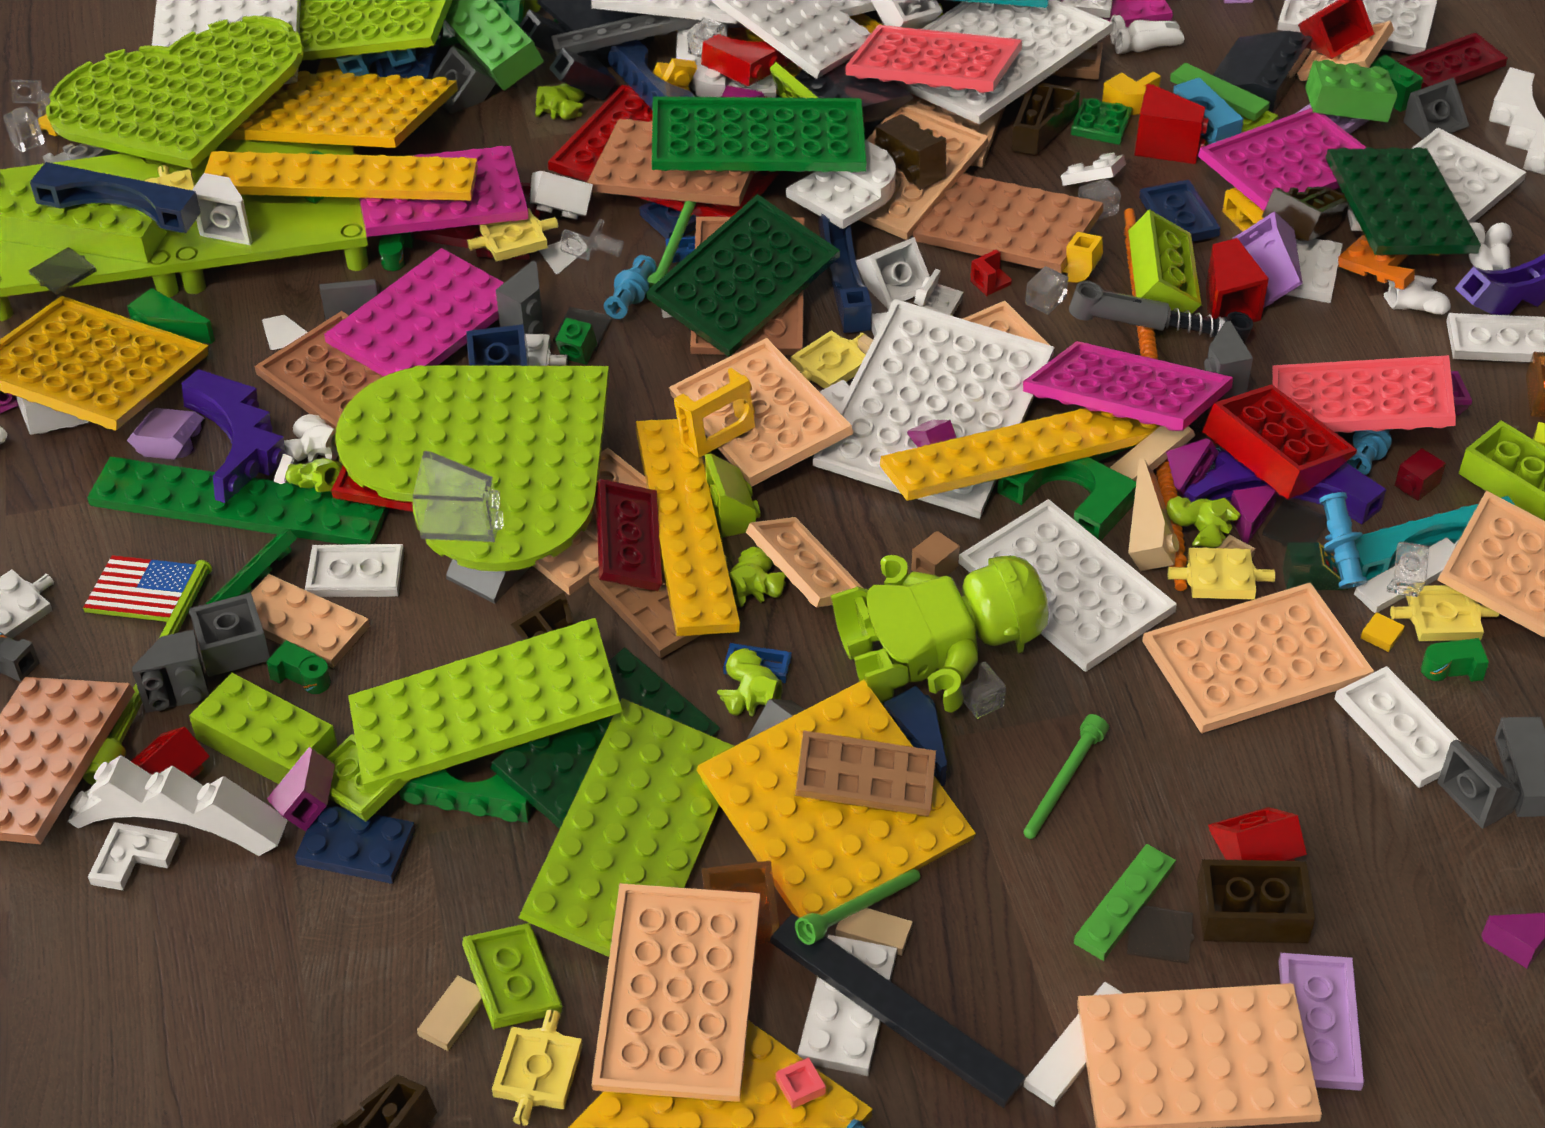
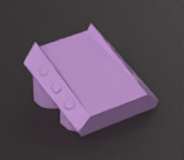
(166, 433)

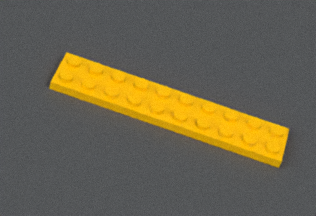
(347, 175)
(1010, 451)
(688, 533)

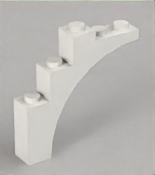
(1517, 109)
(173, 796)

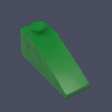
(166, 314)

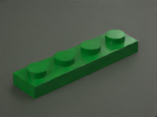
(257, 567)

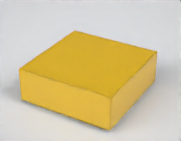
(1382, 632)

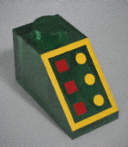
(1310, 563)

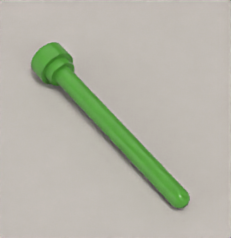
(673, 243)
(1092, 731)
(814, 926)

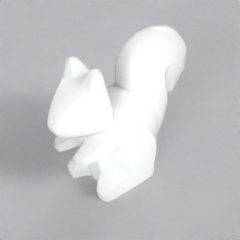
(1418, 296)
(314, 439)

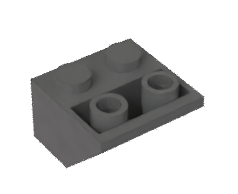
(171, 673)

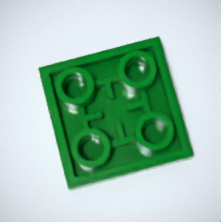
(1101, 121)

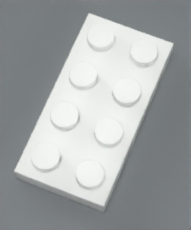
(1495, 337)
(1398, 724)
(837, 1029)

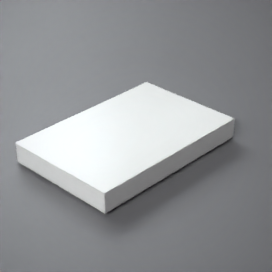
(355, 570)

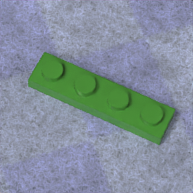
(1124, 902)

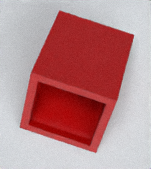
(1338, 27)
(1170, 127)
(1234, 281)

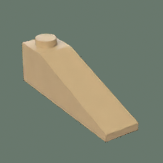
(1152, 534)

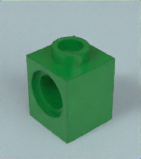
(576, 340)

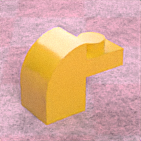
(677, 72)
(1128, 91)
(1082, 256)

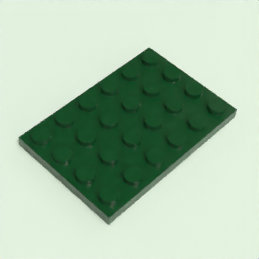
(1402, 201)
(743, 275)
(554, 766)

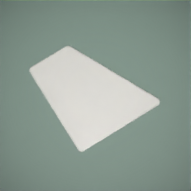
(556, 258)
(281, 331)

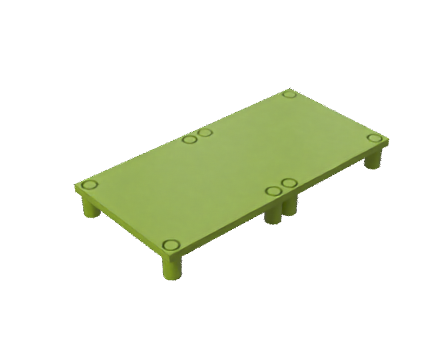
(276, 223)

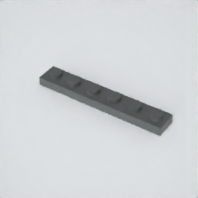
(619, 32)

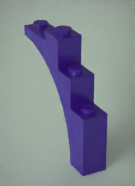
(1503, 290)
(238, 414)
(1363, 493)

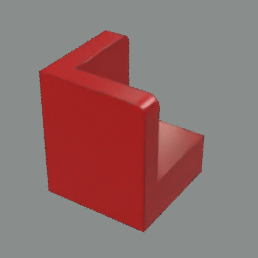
(987, 273)

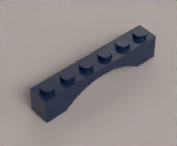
(631, 62)
(69, 186)
(849, 291)

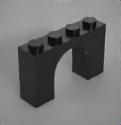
(574, 69)

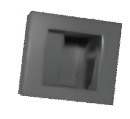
(12, 652)

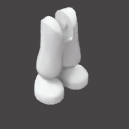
(1144, 35)
(1495, 252)

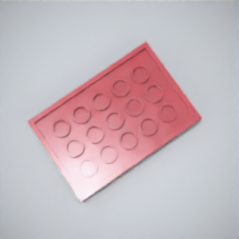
(934, 58)
(1372, 392)

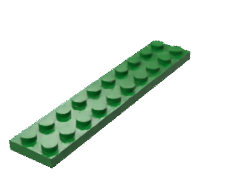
(257, 507)

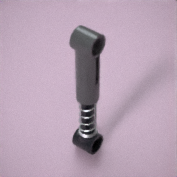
(1093, 301)

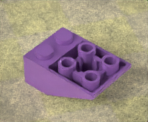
(1275, 251)

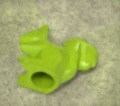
(559, 101)
(318, 474)
(1207, 515)
(751, 577)
(756, 685)

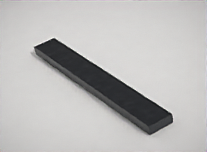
(902, 1013)

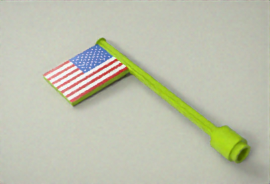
(147, 592)

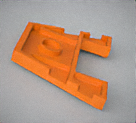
(1361, 259)

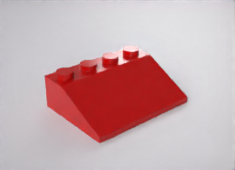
(1277, 440)

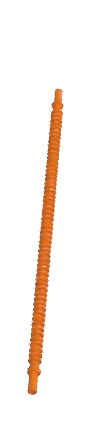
(1148, 349)

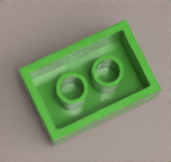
(1350, 90)

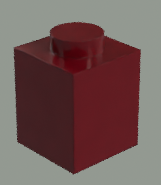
(1420, 474)

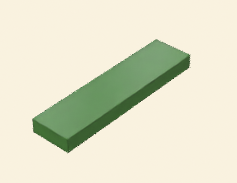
(1237, 98)

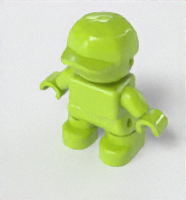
(933, 627)

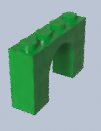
(1109, 491)
(480, 798)

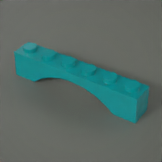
(1379, 547)

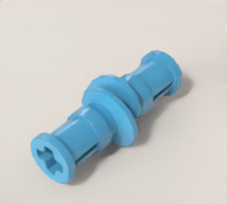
(630, 287)
(1370, 447)
(1342, 540)

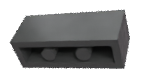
(1523, 760)

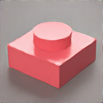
(800, 1082)

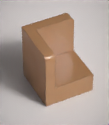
(935, 555)

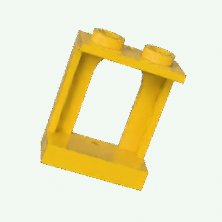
(691, 415)

